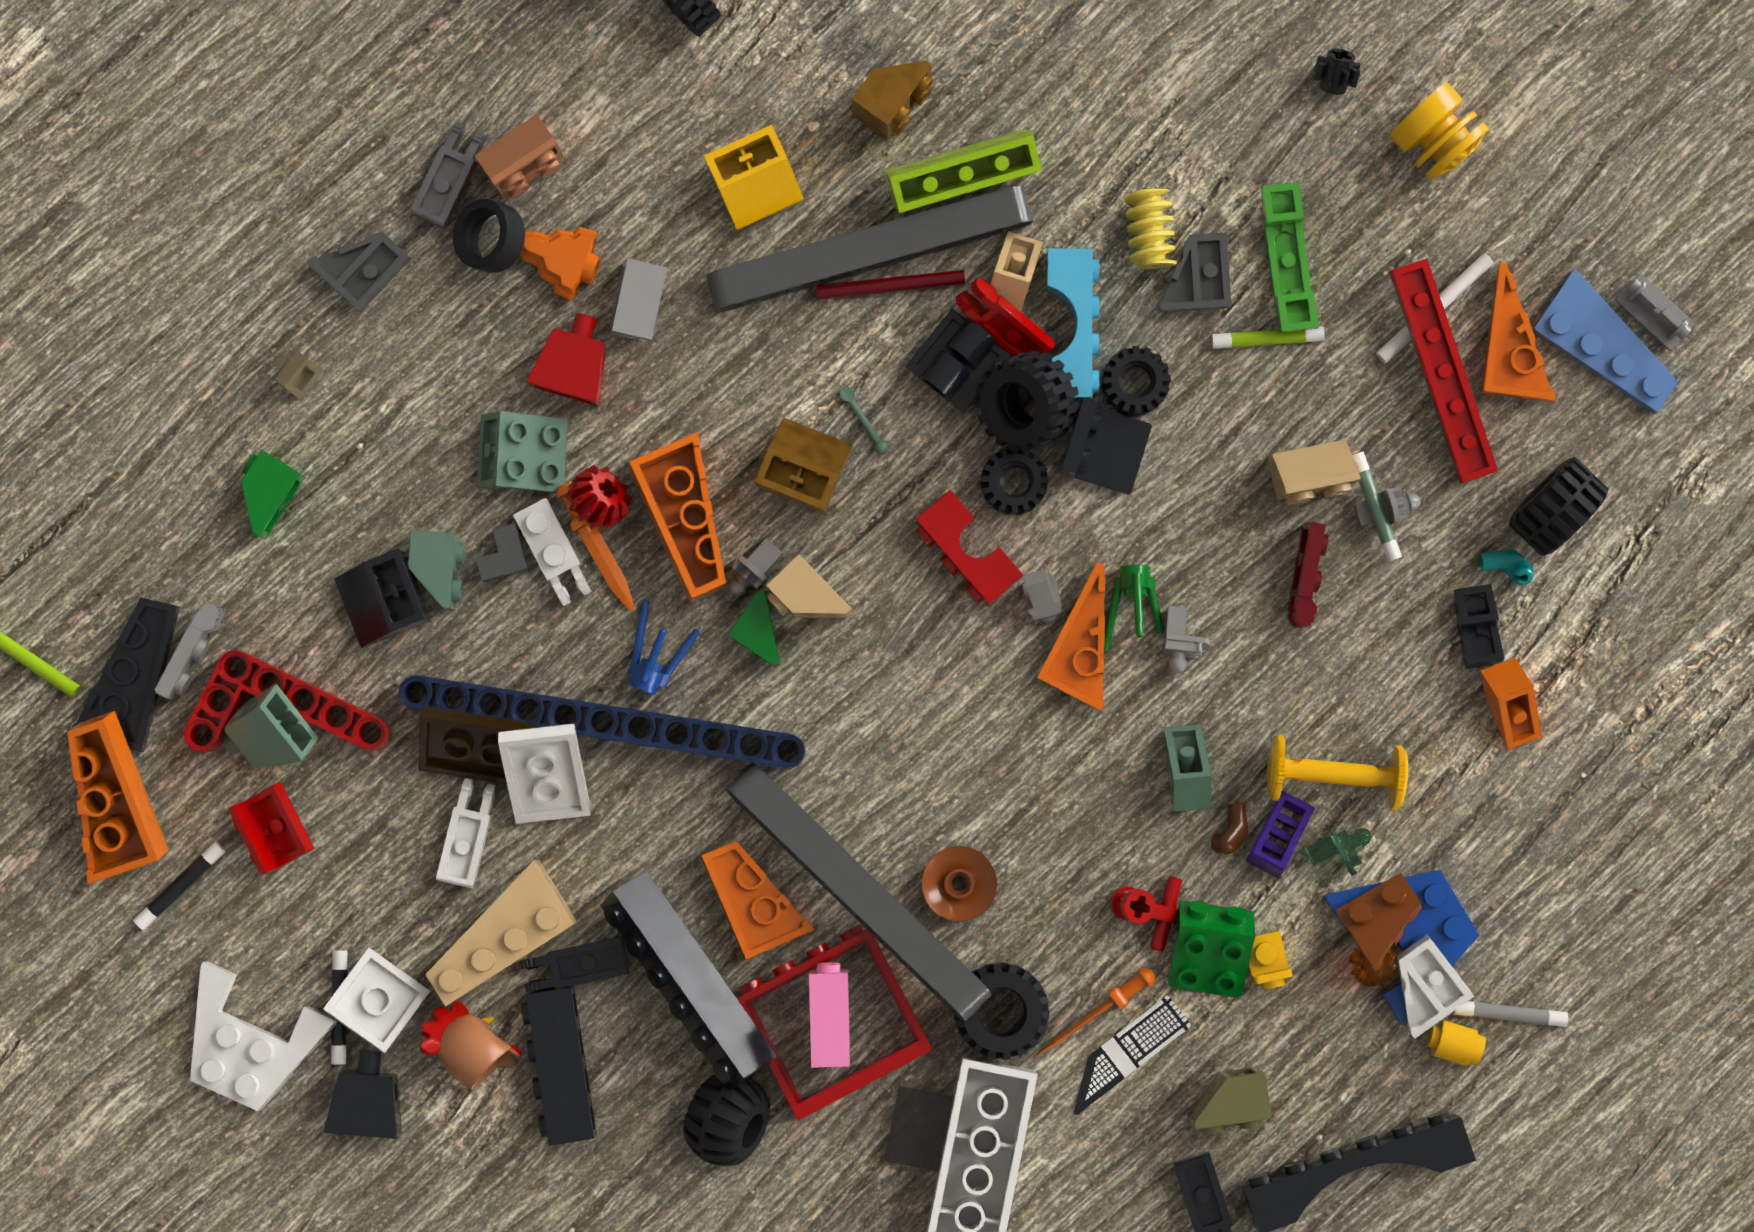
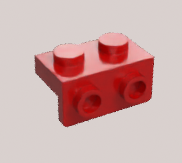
(271, 829)

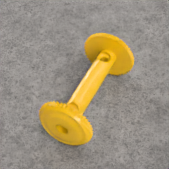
(1393, 777)

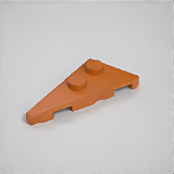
(1512, 360)
(1078, 653)

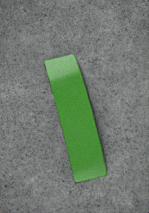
(1288, 257)

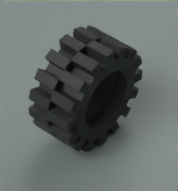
(695, 14)
(1142, 359)
(1009, 503)

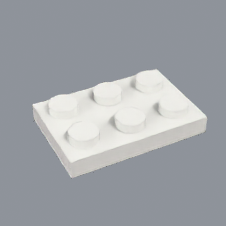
(544, 773)

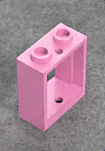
(829, 1016)

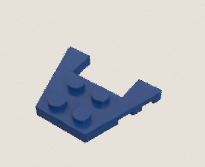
(1440, 918)

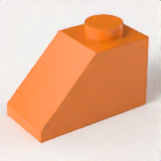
(1511, 702)

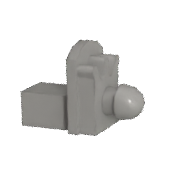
(1393, 504)
(754, 568)
(1042, 596)
(1177, 643)

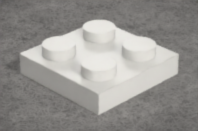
(376, 1000)

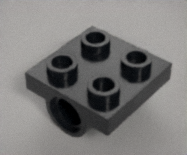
(956, 359)

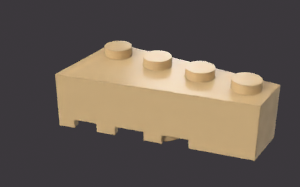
(509, 930)

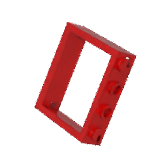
(788, 972)

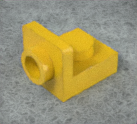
(1268, 961)

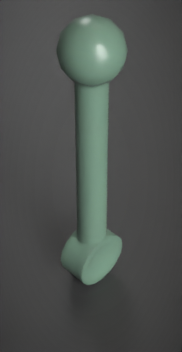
(847, 395)

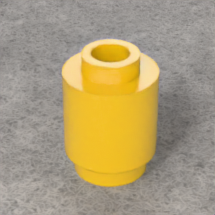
(1456, 1043)

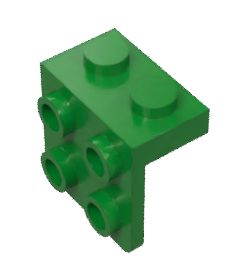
(1212, 948)

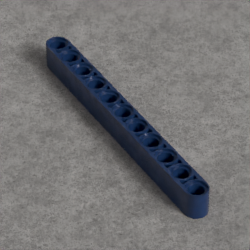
(622, 718)

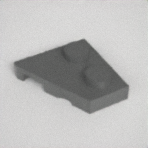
(361, 268)
(1200, 276)

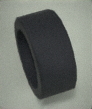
(467, 233)

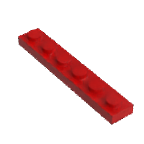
(1443, 371)

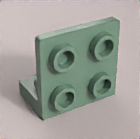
(521, 452)

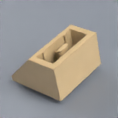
(1313, 470)

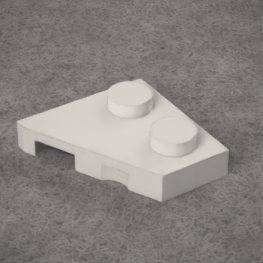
(1429, 986)

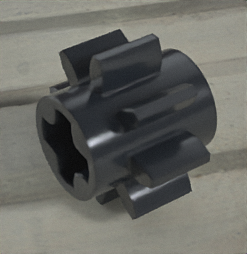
(1337, 71)

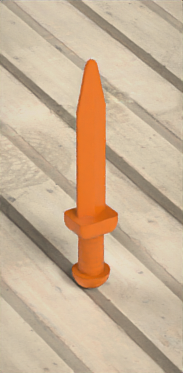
(599, 552)
(1118, 995)

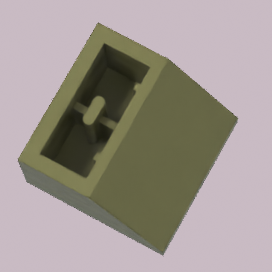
(1232, 1098)

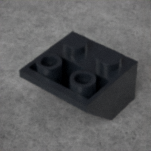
(382, 598)

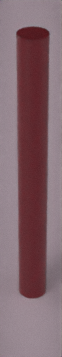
(890, 284)

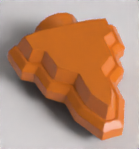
(563, 258)

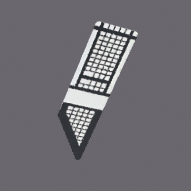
(1130, 1050)

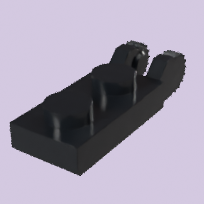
(580, 964)
(1202, 1193)

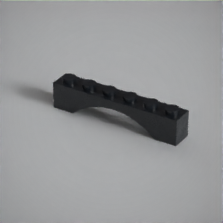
(1283, 1197)

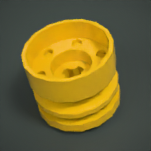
(1439, 132)

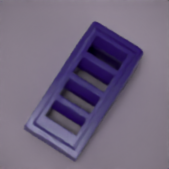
(1266, 862)

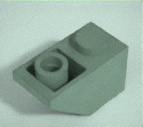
(435, 564)

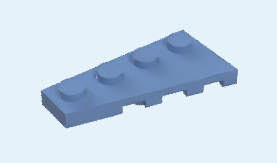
(1600, 341)

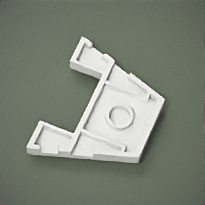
(240, 1057)

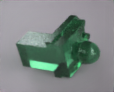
(1341, 843)

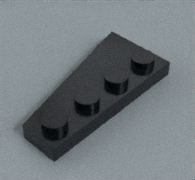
(134, 671)

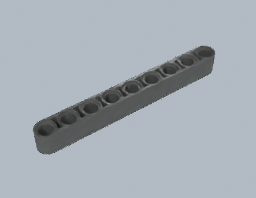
(869, 248)
(859, 892)

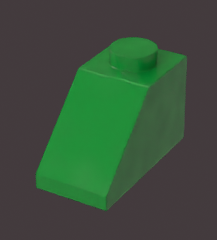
(268, 490)

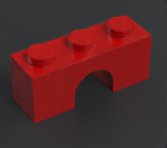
(985, 576)

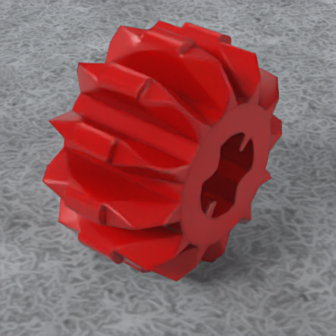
(598, 497)

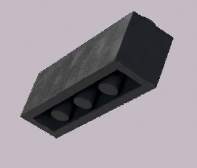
(560, 1066)

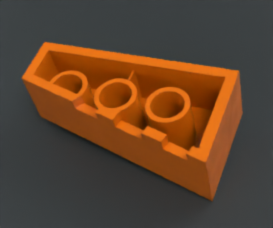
(679, 506)
(112, 801)

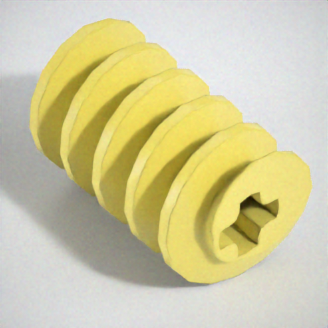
(1149, 229)

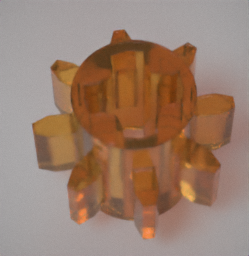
(1366, 975)

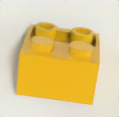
(754, 177)

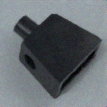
(365, 1100)

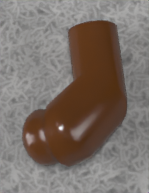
(1235, 833)

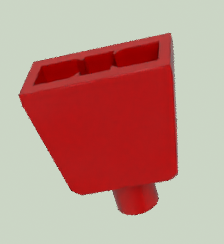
(572, 363)

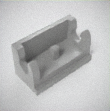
(637, 300)

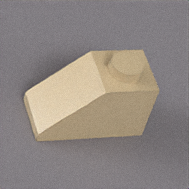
(1016, 268)

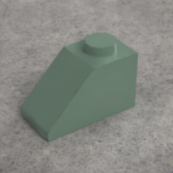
(1188, 768)

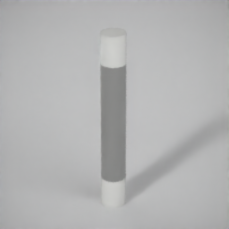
(1513, 1013)

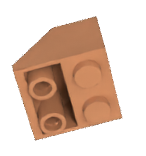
(520, 158)

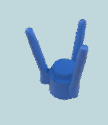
(647, 673)

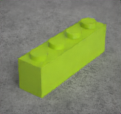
(962, 170)

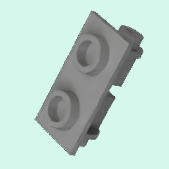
(1655, 312)

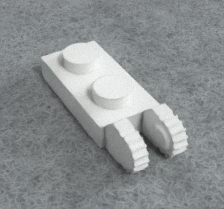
(551, 547)
(466, 838)

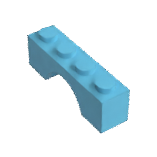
(1071, 279)

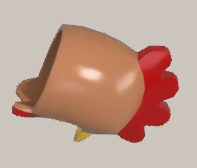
(466, 1044)

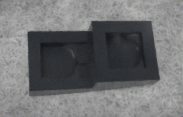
(1478, 626)

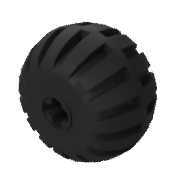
(724, 1123)

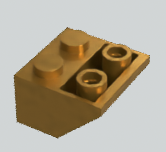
(890, 94)
(803, 465)

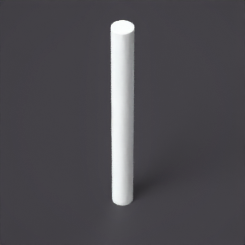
(1447, 296)

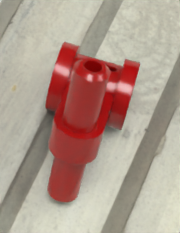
(1147, 909)

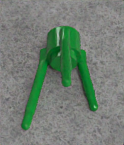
(1136, 584)

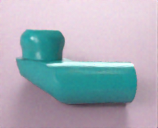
(1510, 563)

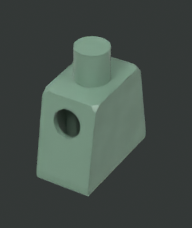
(269, 730)

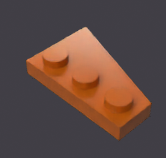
(751, 902)

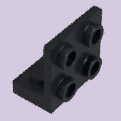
(1105, 448)

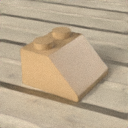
(805, 593)

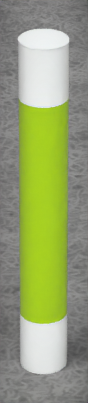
(1265, 337)

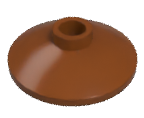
(979, 889)

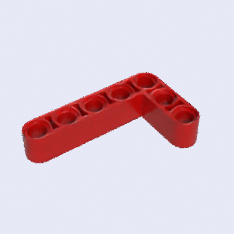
(292, 686)

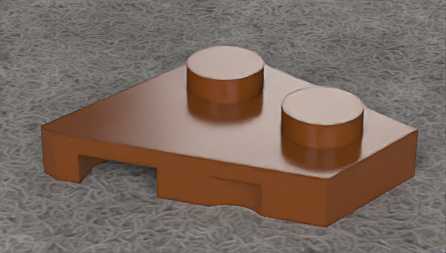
(1380, 918)

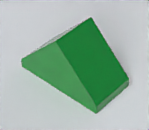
(756, 631)

